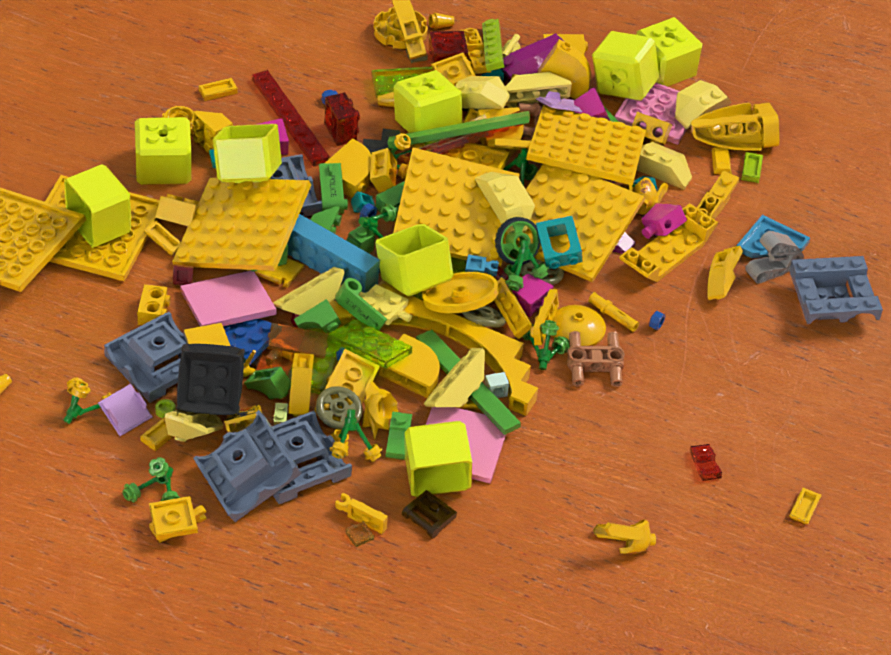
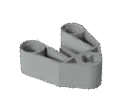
(780, 254)

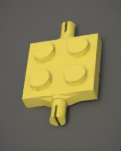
(387, 303)

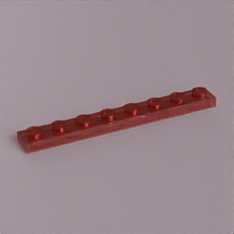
(292, 120)
(443, 146)

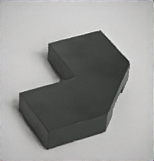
(376, 145)

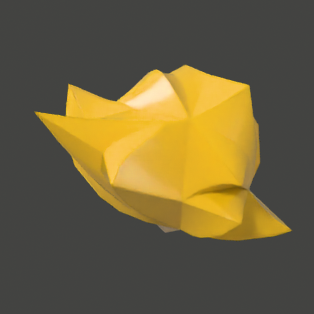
(378, 408)

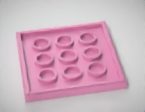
(658, 103)
(228, 299)
(483, 438)

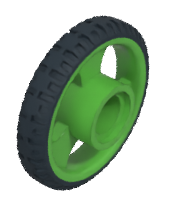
(518, 224)

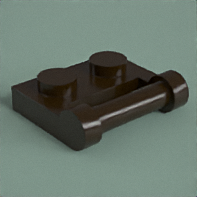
(433, 509)

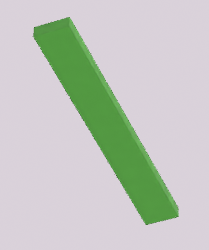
(465, 128)
(483, 397)

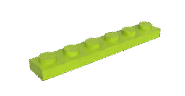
(492, 45)

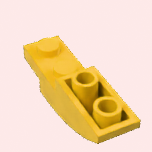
(410, 28)
(475, 50)
(719, 195)
(721, 272)

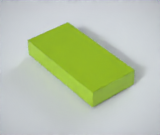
(752, 167)

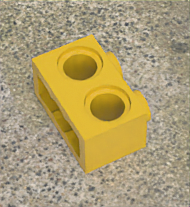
(652, 125)
(383, 170)
(152, 303)

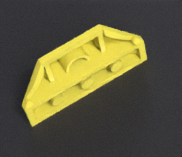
(531, 86)
(483, 92)
(698, 100)
(664, 165)
(506, 196)
(312, 293)
(460, 381)
(190, 425)

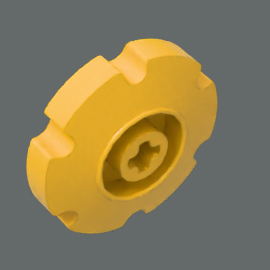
(388, 31)

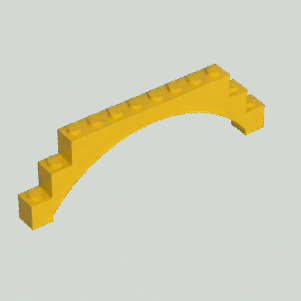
(501, 351)

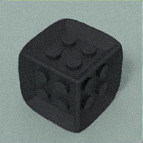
(210, 379)

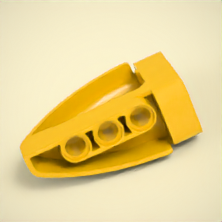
(738, 127)

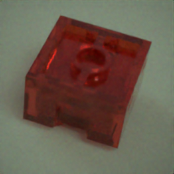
(446, 44)
(341, 118)

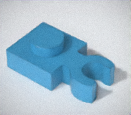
(479, 264)

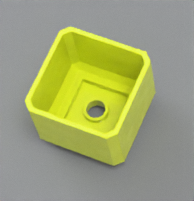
(676, 50)
(625, 65)
(427, 102)
(163, 150)
(247, 153)
(102, 202)
(414, 259)
(438, 458)

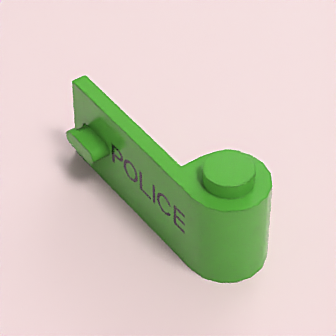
(332, 187)
(350, 300)

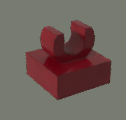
(182, 274)

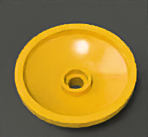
(580, 319)

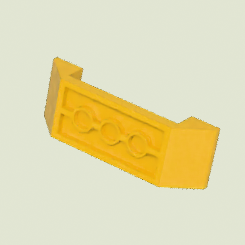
(670, 251)

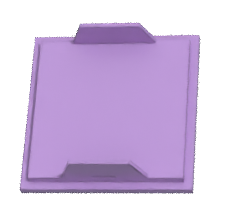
(553, 100)
(125, 409)

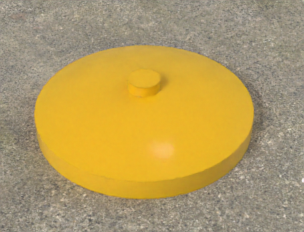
(462, 293)

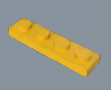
(512, 310)
(546, 312)

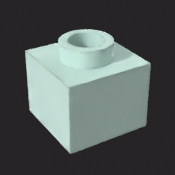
(497, 384)

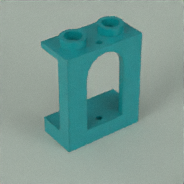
(554, 228)

